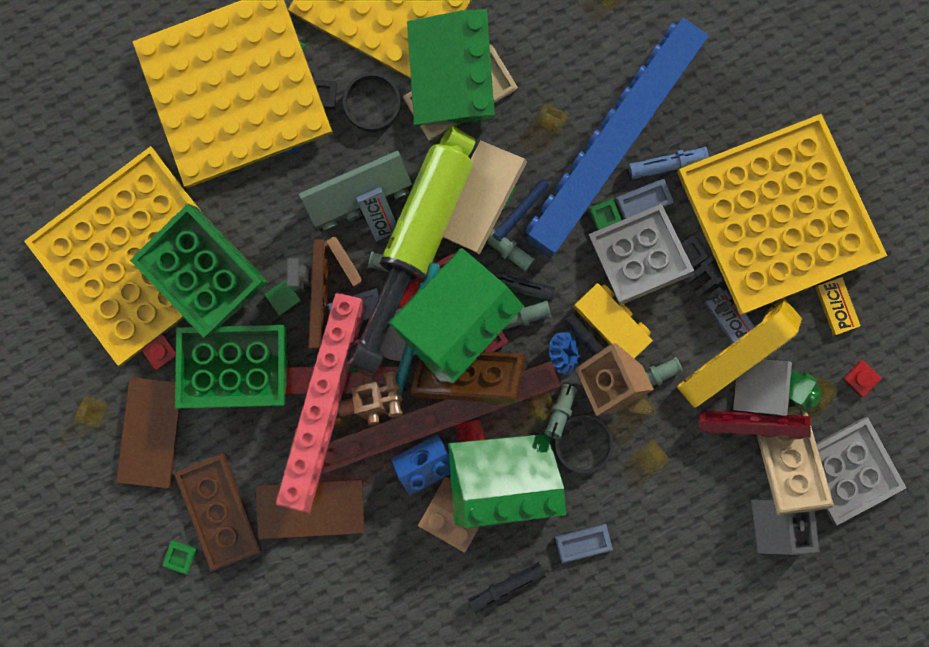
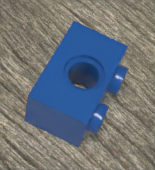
(422, 464)

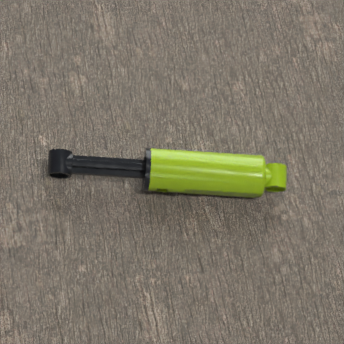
(416, 238)

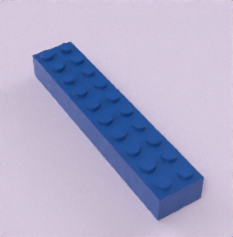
(618, 134)

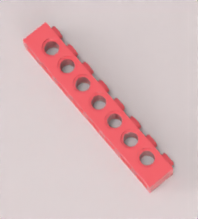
(321, 404)

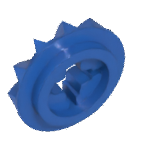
(561, 361)

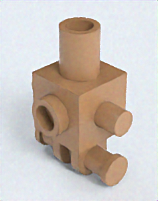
(372, 401)

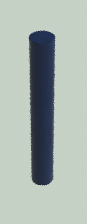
(520, 210)

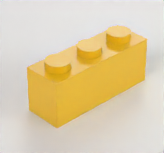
(613, 320)

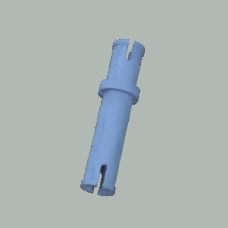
(666, 163)

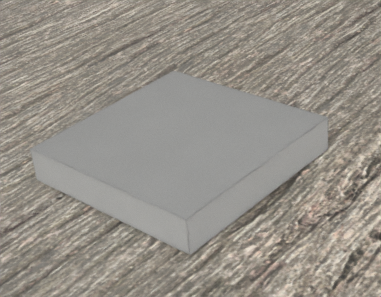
(764, 388)

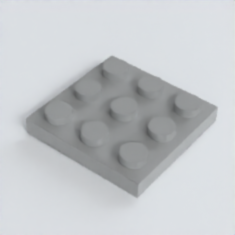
(641, 254)
(857, 470)

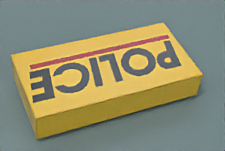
(837, 306)

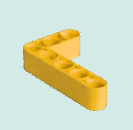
(775, 329)

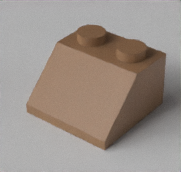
(613, 380)
(440, 519)

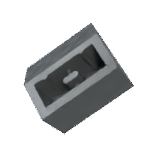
(783, 533)

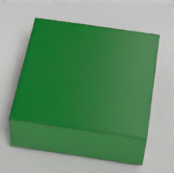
(604, 214)
(282, 298)
(179, 557)

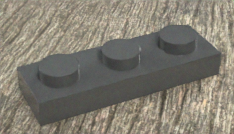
(298, 275)

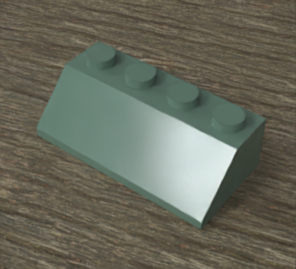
(337, 197)

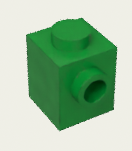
(804, 391)

